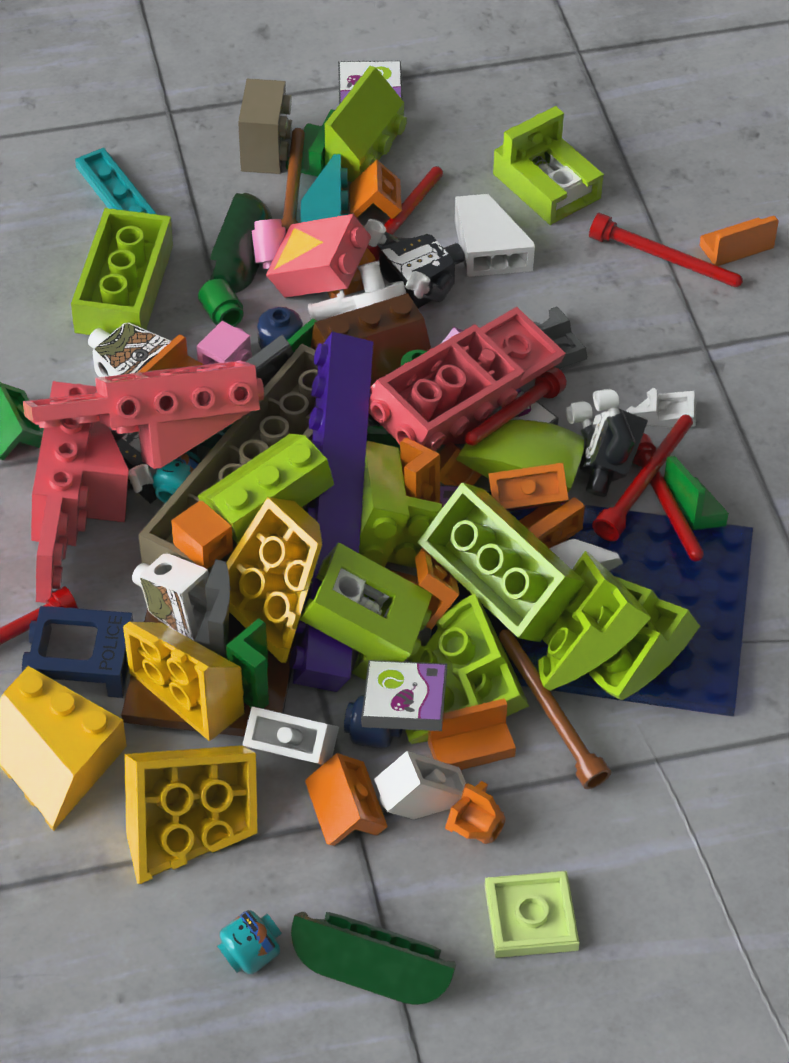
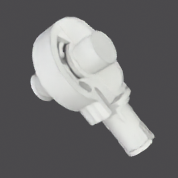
(373, 292)

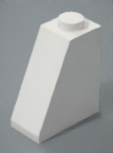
(490, 238)

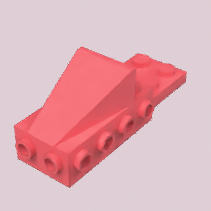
(462, 380)
(167, 406)
(75, 479)

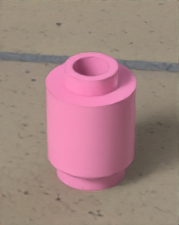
(267, 240)

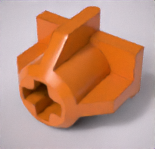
(476, 815)

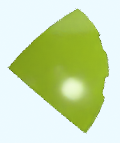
(525, 445)
(591, 626)
(650, 649)
(474, 659)

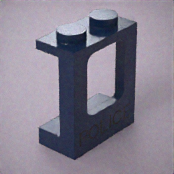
(109, 655)

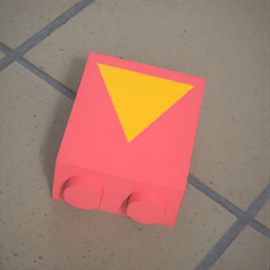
(319, 256)

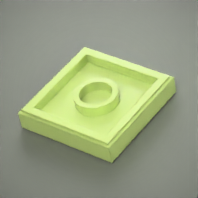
(531, 914)

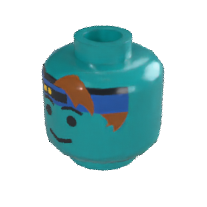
(171, 476)
(250, 942)

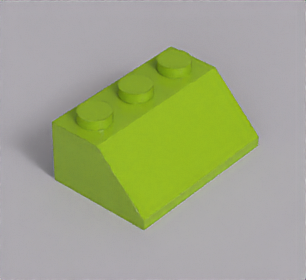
(364, 123)
(286, 471)

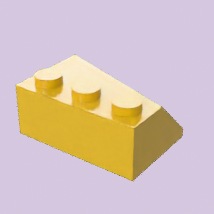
(274, 571)
(185, 676)
(55, 743)
(187, 804)

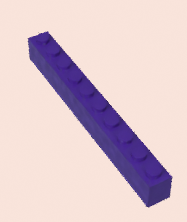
(341, 436)

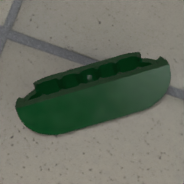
(234, 244)
(371, 958)

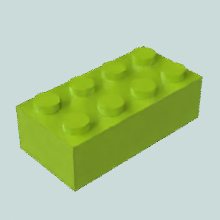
(122, 271)
(501, 562)

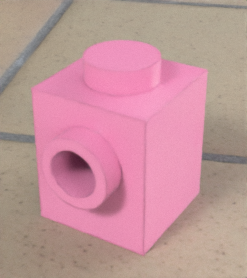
(224, 345)

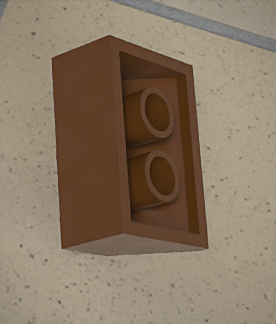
(391, 325)

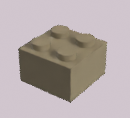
(264, 126)

